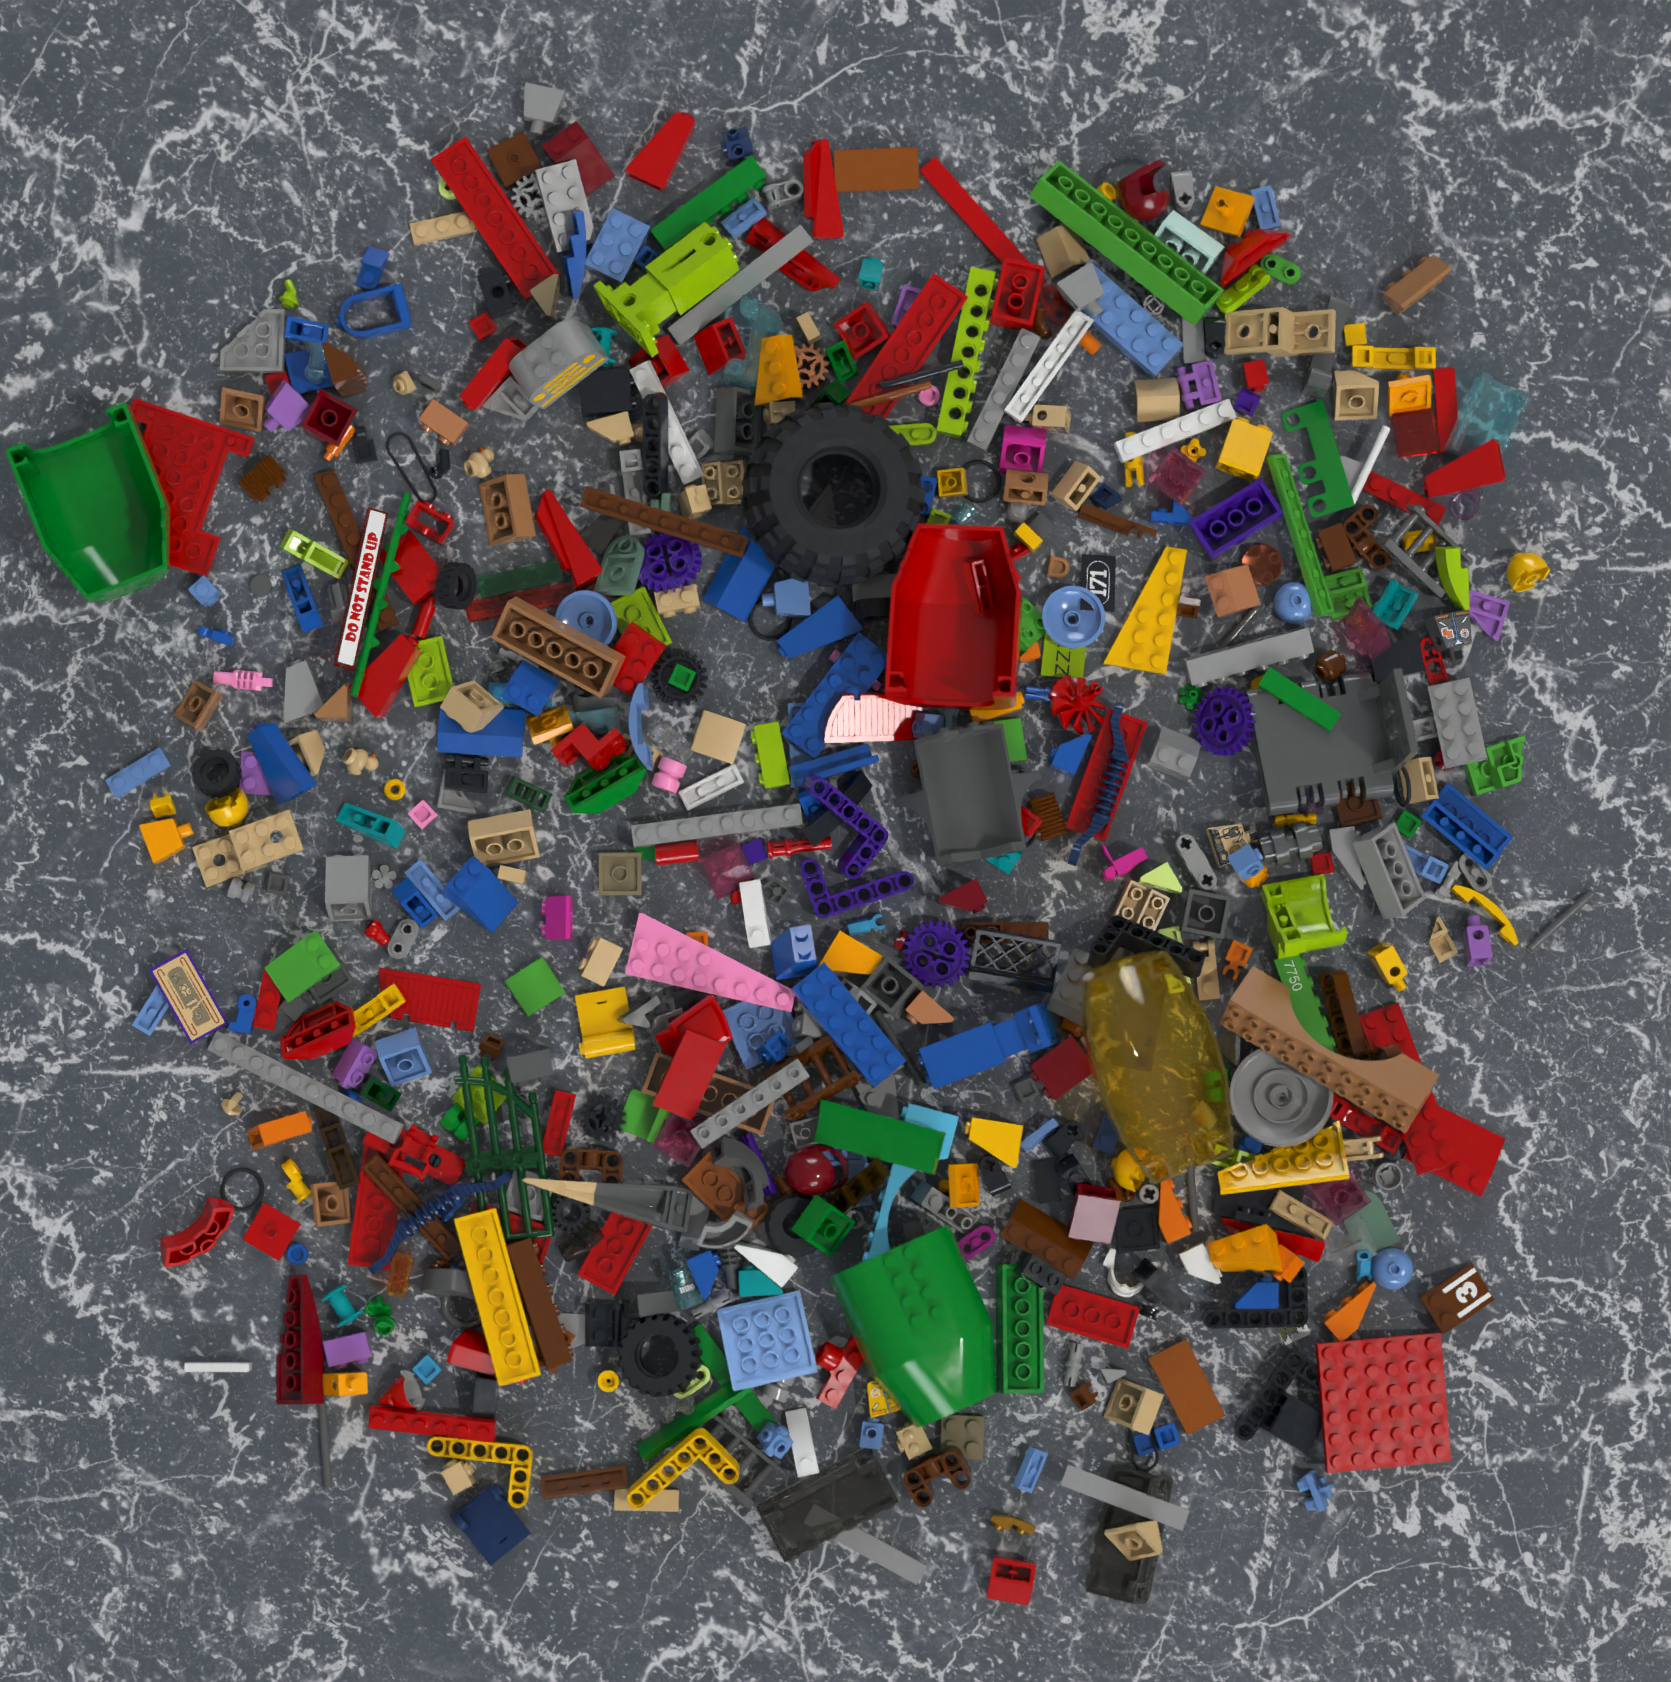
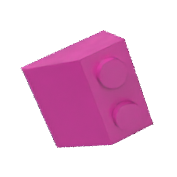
(1022, 449)
(558, 918)

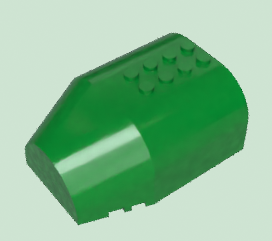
(98, 507)
(921, 1326)

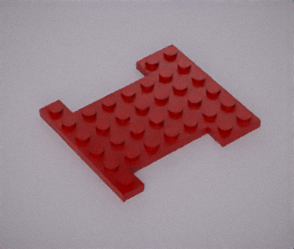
(189, 465)

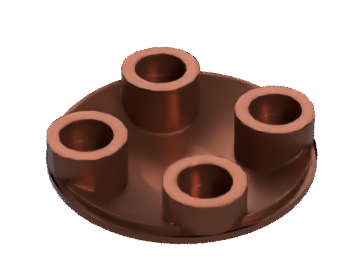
(1264, 563)

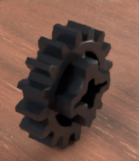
(605, 1108)

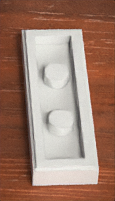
(711, 787)
(218, 1366)

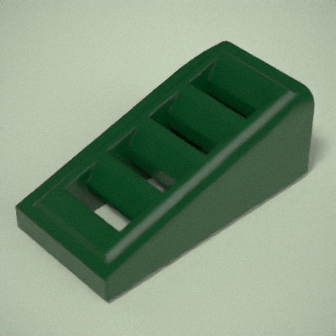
(511, 785)

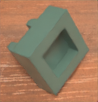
(663, 504)

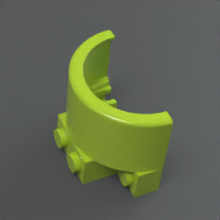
(1300, 916)

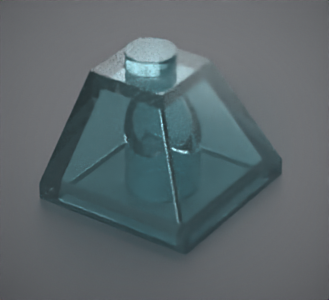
(600, 721)

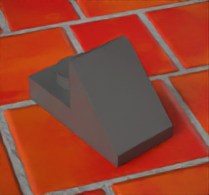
(636, 1015)

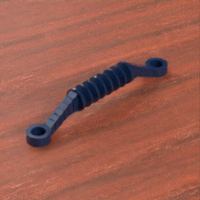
(1119, 757)
(458, 1192)

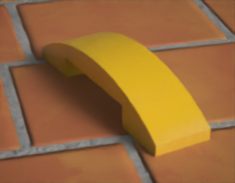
(1393, 358)
(1506, 931)
(377, 1009)

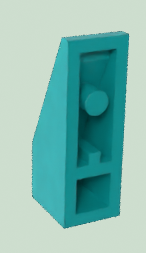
(371, 825)

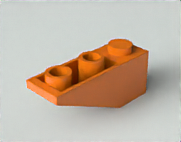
(1170, 1218)
(1349, 1315)

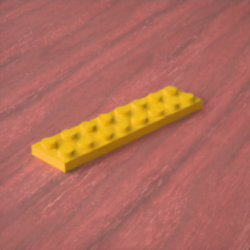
(497, 1297)

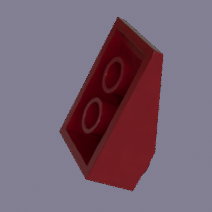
(575, 144)

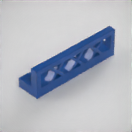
(833, 764)

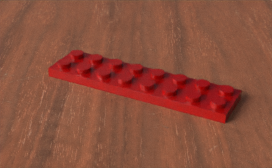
(493, 216)
(910, 342)
(1427, 1136)

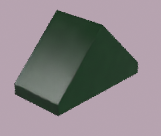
(380, 1093)

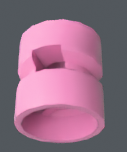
(668, 775)

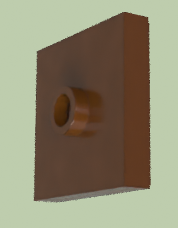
(514, 159)

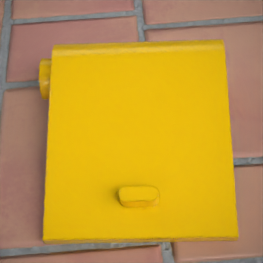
(599, 1023)

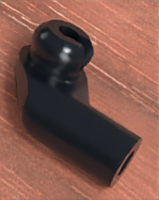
(442, 467)

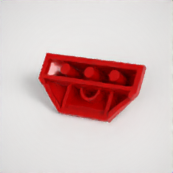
(1249, 252)
(319, 1032)

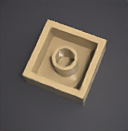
(808, 328)
(512, 875)

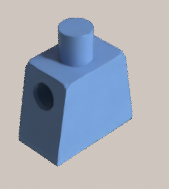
(789, 599)

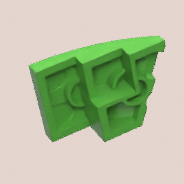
(1500, 769)

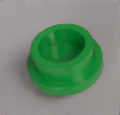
(384, 1325)

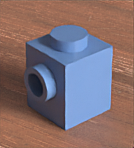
(205, 592)
(926, 723)
(1246, 862)
(871, 1433)

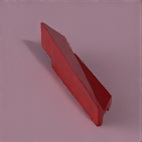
(820, 192)
(802, 268)
(566, 541)
(1296, 1244)

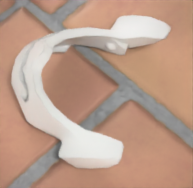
(1119, 1289)

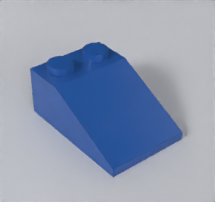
(480, 895)

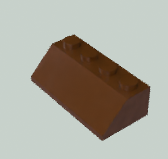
(345, 373)
(1046, 1239)

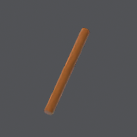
(893, 394)

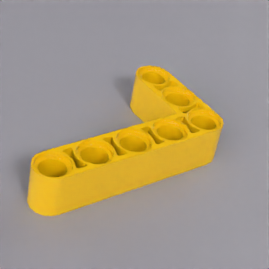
(491, 1456)
(680, 1464)

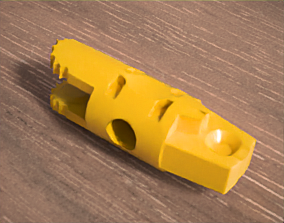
(1135, 465)

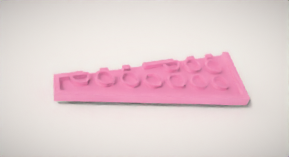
(678, 960)

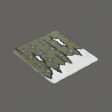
(1292, 1333)

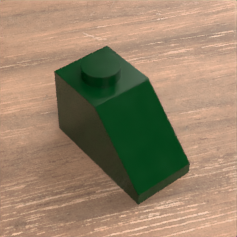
(833, 393)

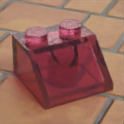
(1177, 476)
(1366, 630)
(726, 870)
(677, 1140)
(1340, 1197)

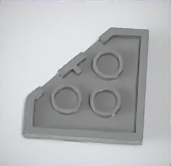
(257, 346)

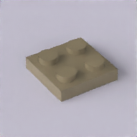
(620, 874)
(965, 1433)

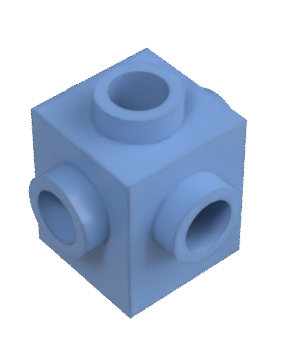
(775, 1439)

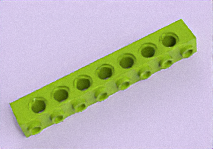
(977, 279)

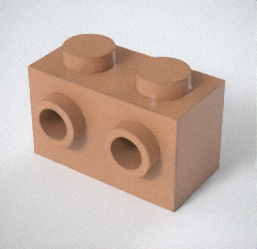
(443, 422)

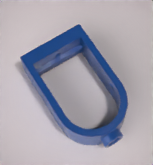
(401, 308)

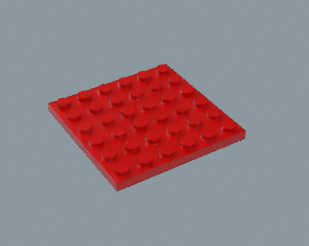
(1383, 1402)

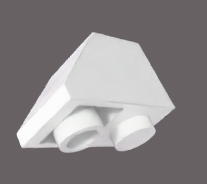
(1197, 1263)

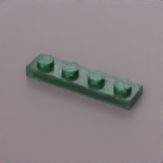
(520, 579)

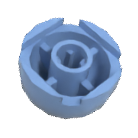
(1292, 603)
(1392, 1268)

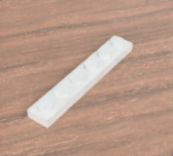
(1048, 366)
(1175, 430)
(678, 445)

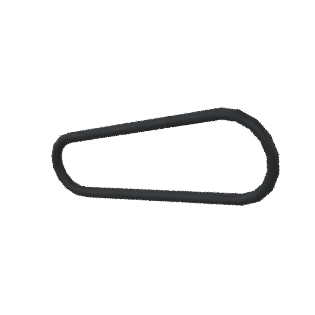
(421, 462)
(1132, 1451)

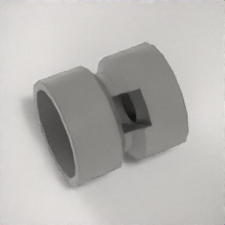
(1387, 1176)
(778, 1390)

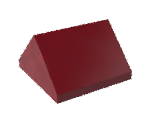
(328, 419)

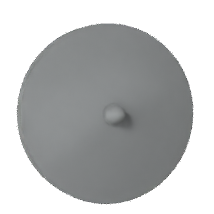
(1278, 1101)

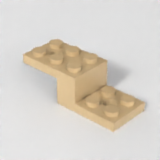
(1280, 332)
(248, 848)

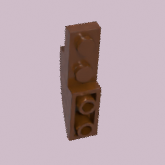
(1033, 929)

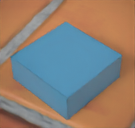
(427, 1369)

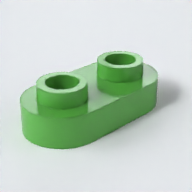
(1279, 271)

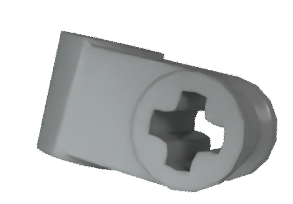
(1182, 187)
(781, 193)

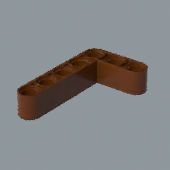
(1346, 1020)

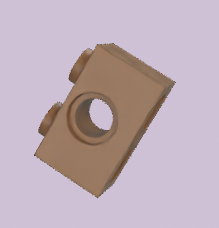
(1025, 487)

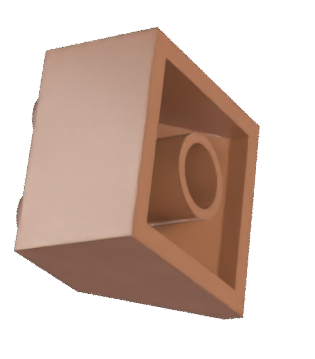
(1232, 590)
(927, 1011)

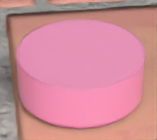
(929, 397)

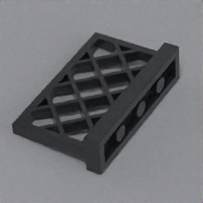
(1014, 977)

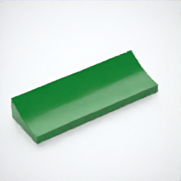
(879, 1137)
(1018, 1333)

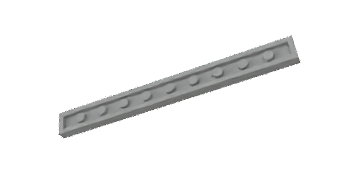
(305, 1087)

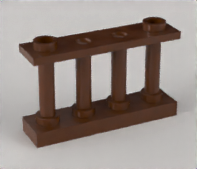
(814, 1055)

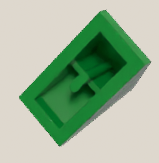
(841, 361)

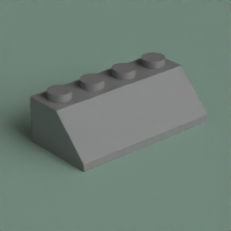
(1389, 871)

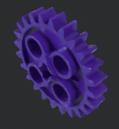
(686, 557)
(1224, 721)
(931, 971)

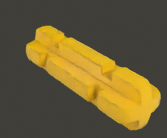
(1281, 821)

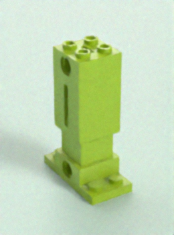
(672, 284)

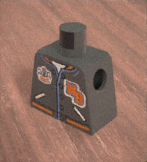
(1450, 632)

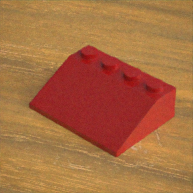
(1475, 1149)

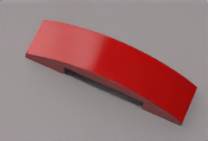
(1364, 1124)

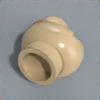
(478, 463)
(358, 759)

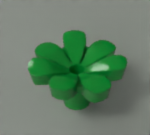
(1188, 698)
(377, 1307)

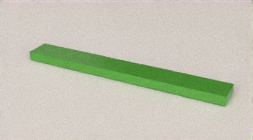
(1300, 535)

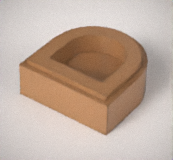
(1058, 567)

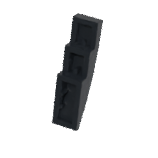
(826, 821)

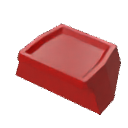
(703, 1017)

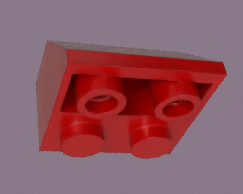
(719, 345)
(1011, 1580)

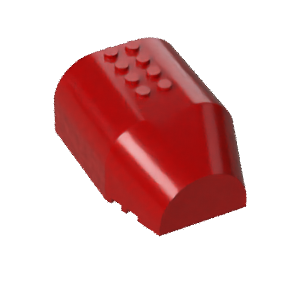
(935, 641)

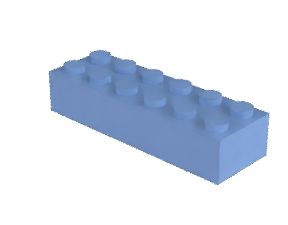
(1133, 328)

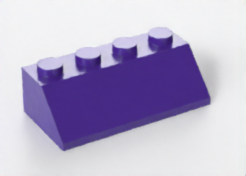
(1235, 519)

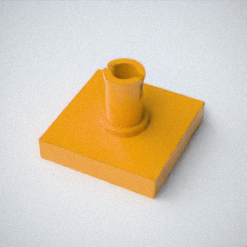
(1227, 211)
(1409, 393)
(550, 725)
(962, 1185)

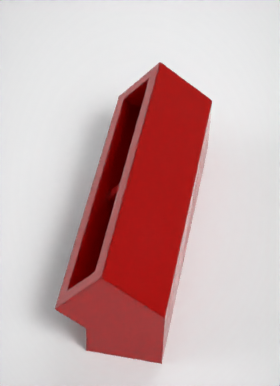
(978, 586)

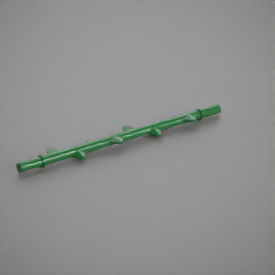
(380, 585)

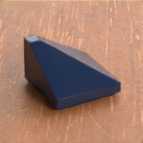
(1106, 497)

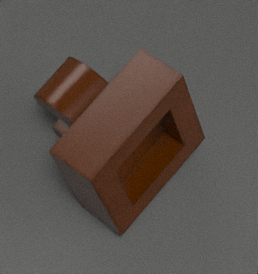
(1188, 607)
(491, 1045)
(1083, 1397)

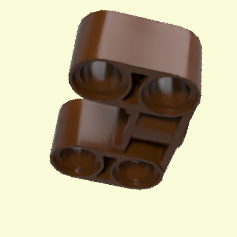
(1364, 542)
(591, 1160)
(932, 1467)

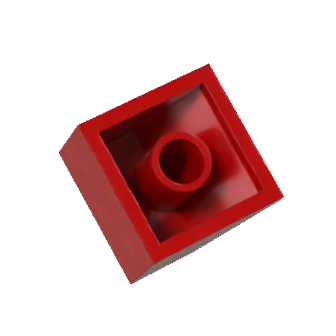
(667, 363)

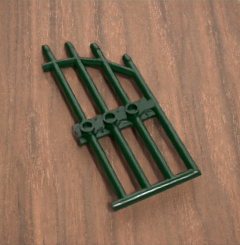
(507, 1159)

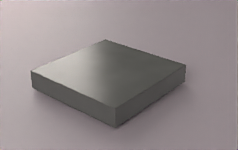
(333, 983)

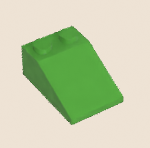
(302, 966)

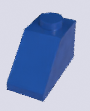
(414, 902)

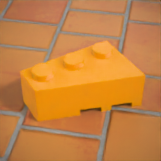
(777, 371)
(1247, 1250)

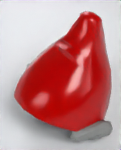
(404, 1393)

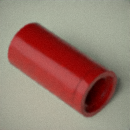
(677, 853)

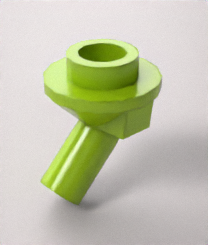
(289, 298)

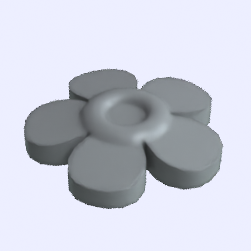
(383, 877)

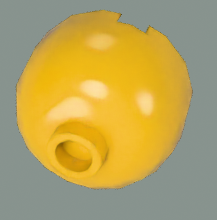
(1525, 570)
(229, 809)
(1126, 1172)

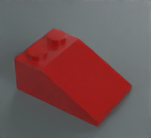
(1017, 295)
(417, 569)

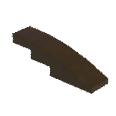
(337, 1148)
(859, 1187)

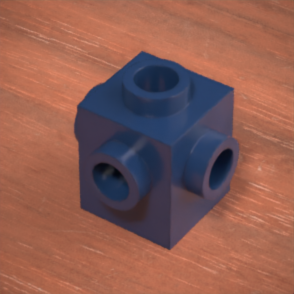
(737, 143)

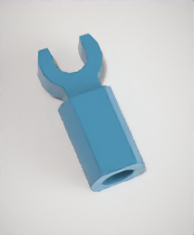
(864, 925)
(1363, 1265)

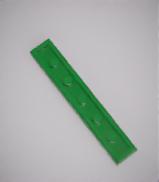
(717, 1364)
(687, 1423)

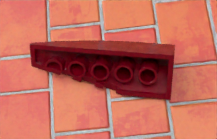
(301, 1358)

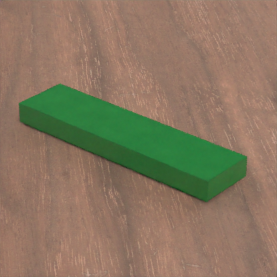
(1299, 699)

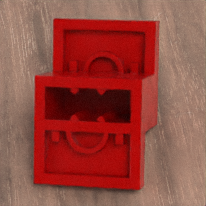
(585, 743)

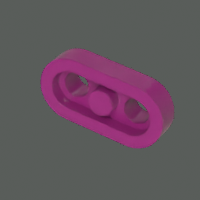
(975, 1242)

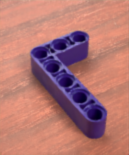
(852, 818)
(852, 894)

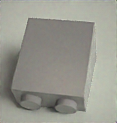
(1174, 754)
(348, 888)

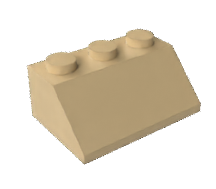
(504, 838)

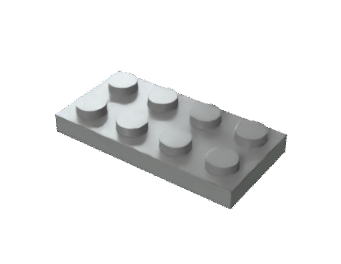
(561, 193)
(1457, 723)

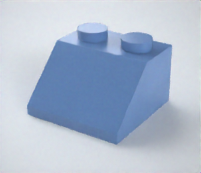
(403, 1057)

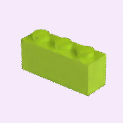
(770, 755)

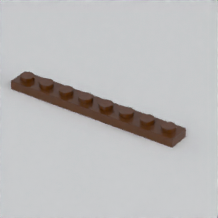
(664, 521)
(349, 535)

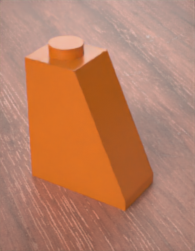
(279, 1130)

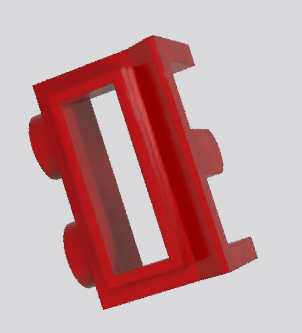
(428, 508)

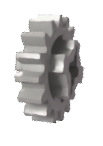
(525, 194)

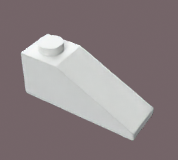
(755, 913)
(770, 1261)
(803, 1445)

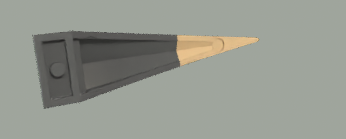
(651, 1204)

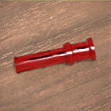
(788, 847)

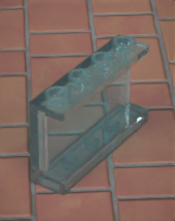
(1487, 414)

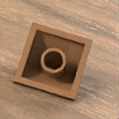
(242, 409)
(198, 705)
(337, 707)
(330, 1204)

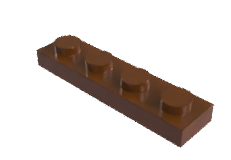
(584, 1482)

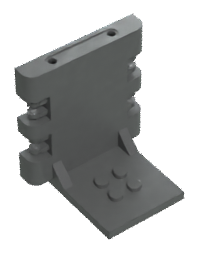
(1363, 747)

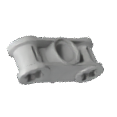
(1195, 862)

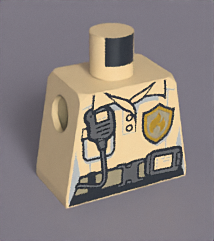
(1057, 418)
(1228, 840)

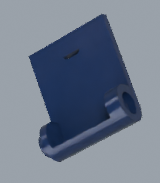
(488, 1521)

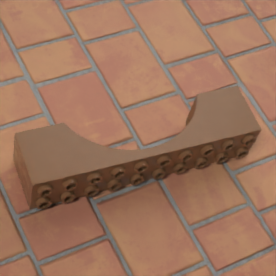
(1386, 1088)

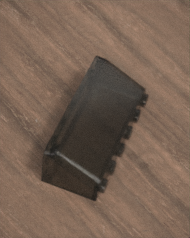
(827, 1504)
(1110, 1570)

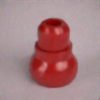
(376, 932)

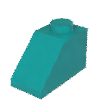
(870, 274)
(756, 1283)

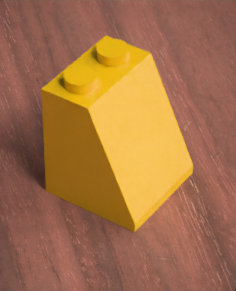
(1244, 449)
(996, 1138)

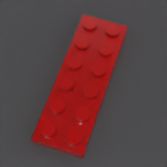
(1132, 733)
(373, 1216)

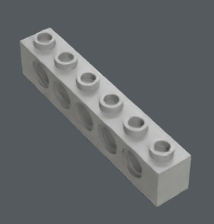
(750, 1103)

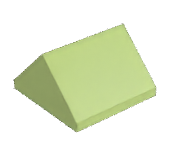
(1162, 879)

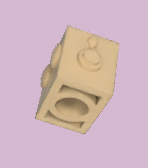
(776, 411)
(694, 501)
(912, 1440)

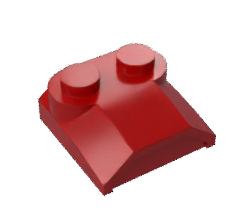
(862, 330)

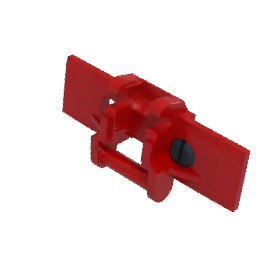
(421, 1146)

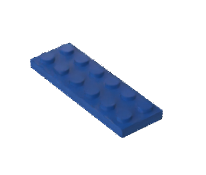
(850, 674)
(848, 1025)

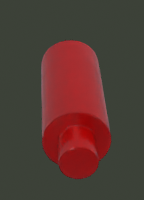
(424, 618)

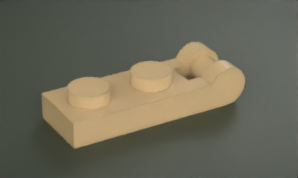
(1208, 980)

